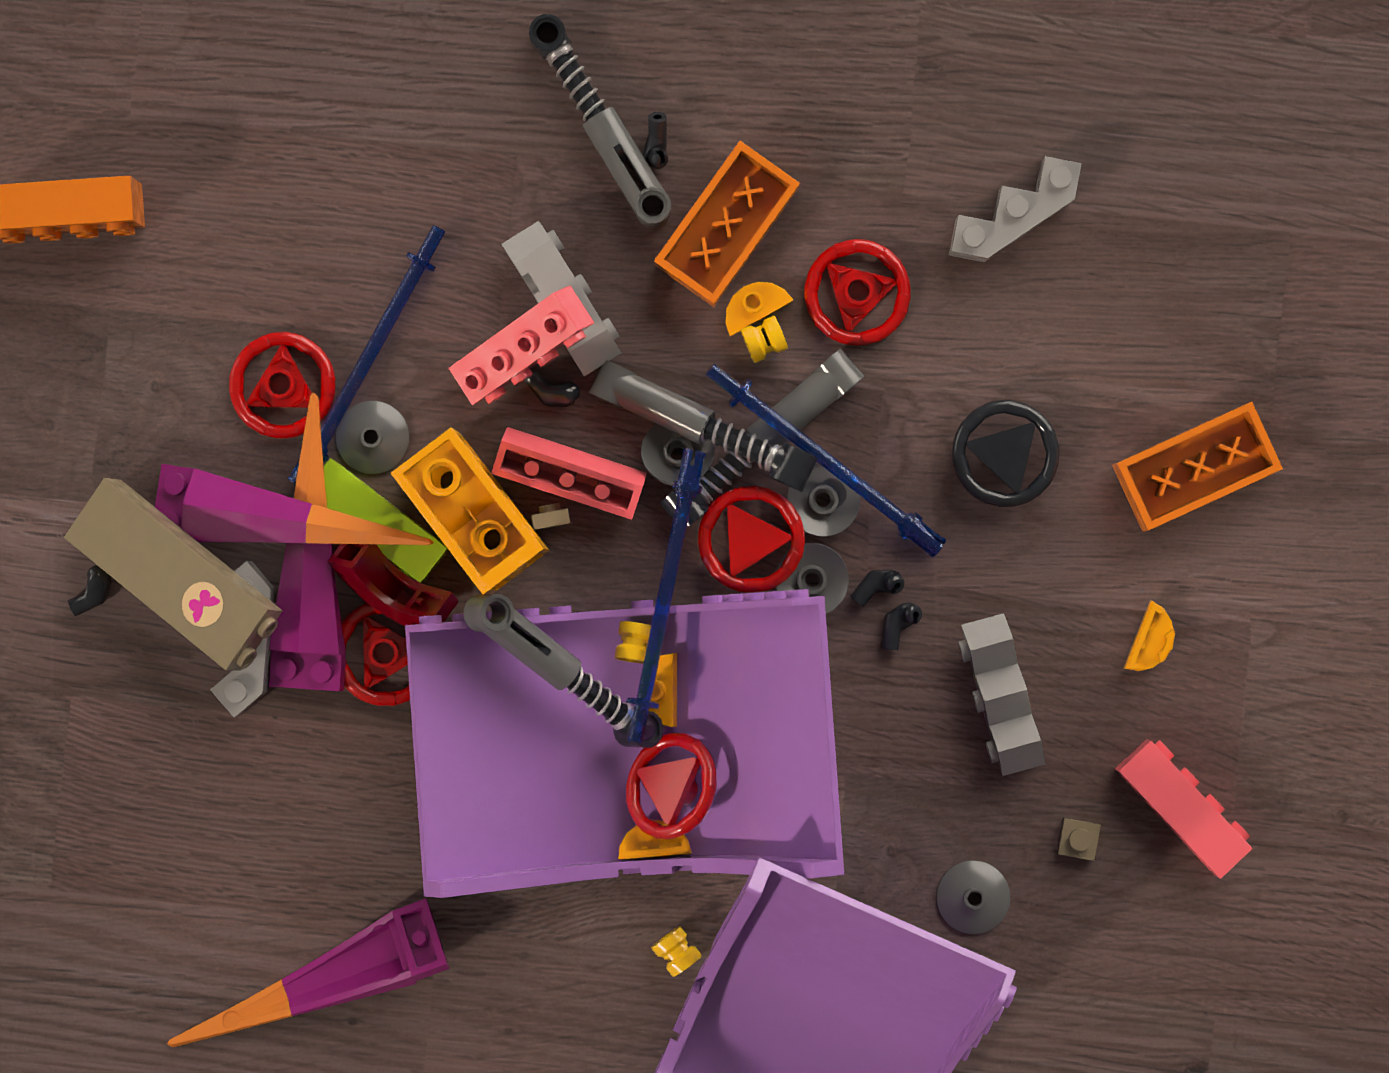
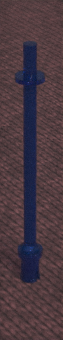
(419, 264)
(686, 489)
(908, 524)

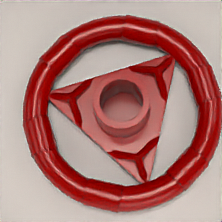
(857, 292)
(281, 383)
(751, 539)
(383, 656)
(671, 786)

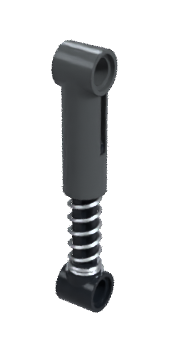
(602, 124)
(799, 407)
(698, 423)
(555, 664)

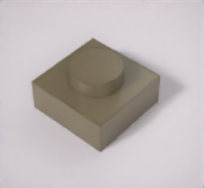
(551, 516)
(1078, 839)

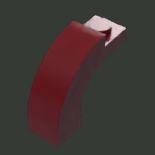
(386, 587)

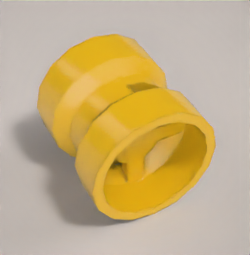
(756, 342)
(634, 640)
(675, 950)

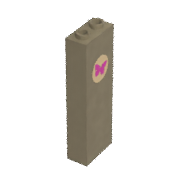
(173, 575)

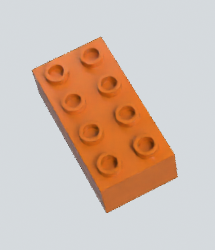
(70, 207)
(726, 223)
(1197, 466)

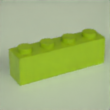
(354, 497)

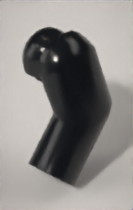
(656, 142)
(553, 395)
(878, 582)
(95, 592)
(897, 621)

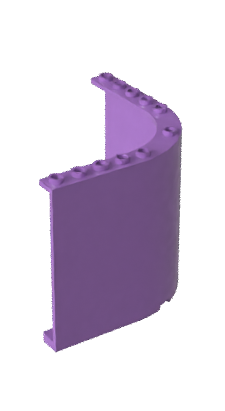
(533, 784)
(831, 988)

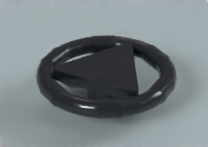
(1005, 453)

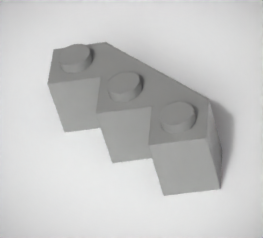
(1016, 212)
(545, 272)
(245, 687)
(1001, 695)

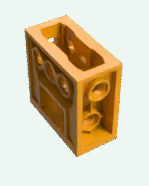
(469, 510)

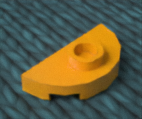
(753, 304)
(1152, 640)
(666, 690)
(641, 845)

